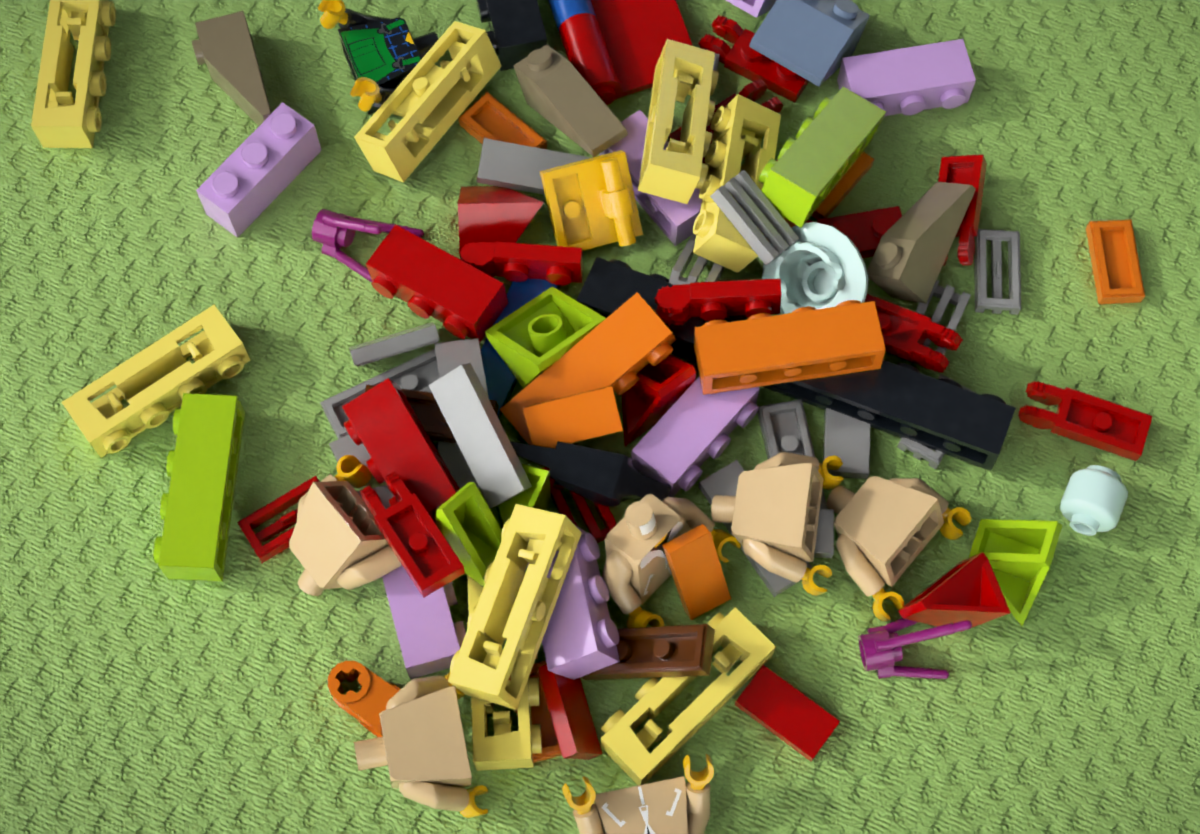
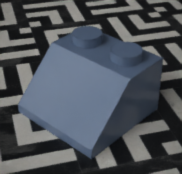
(810, 35)

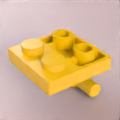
(592, 202)

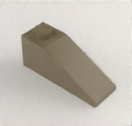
(232, 62)
(567, 100)
(919, 242)

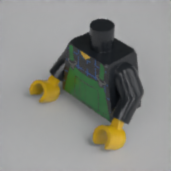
(376, 50)

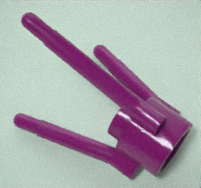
(339, 230)
(882, 648)

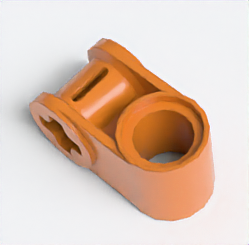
(368, 701)

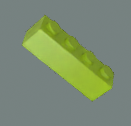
(820, 155)
(200, 487)

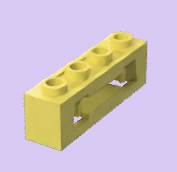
(429, 101)
(56, 115)
(736, 133)
(679, 168)
(156, 381)
(514, 606)
(505, 747)
(630, 750)

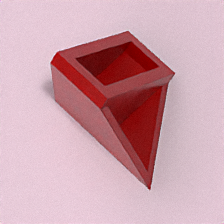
(493, 214)
(654, 395)
(961, 594)

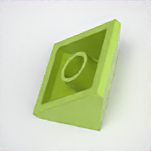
(541, 333)

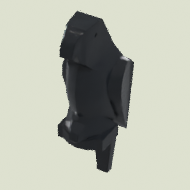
(593, 473)

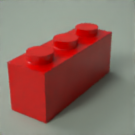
(436, 284)
(399, 443)

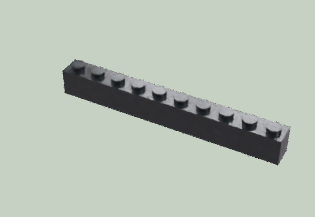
(888, 398)

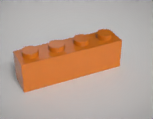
(788, 346)
(603, 358)

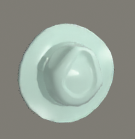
(818, 269)

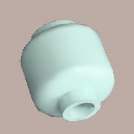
(1094, 500)

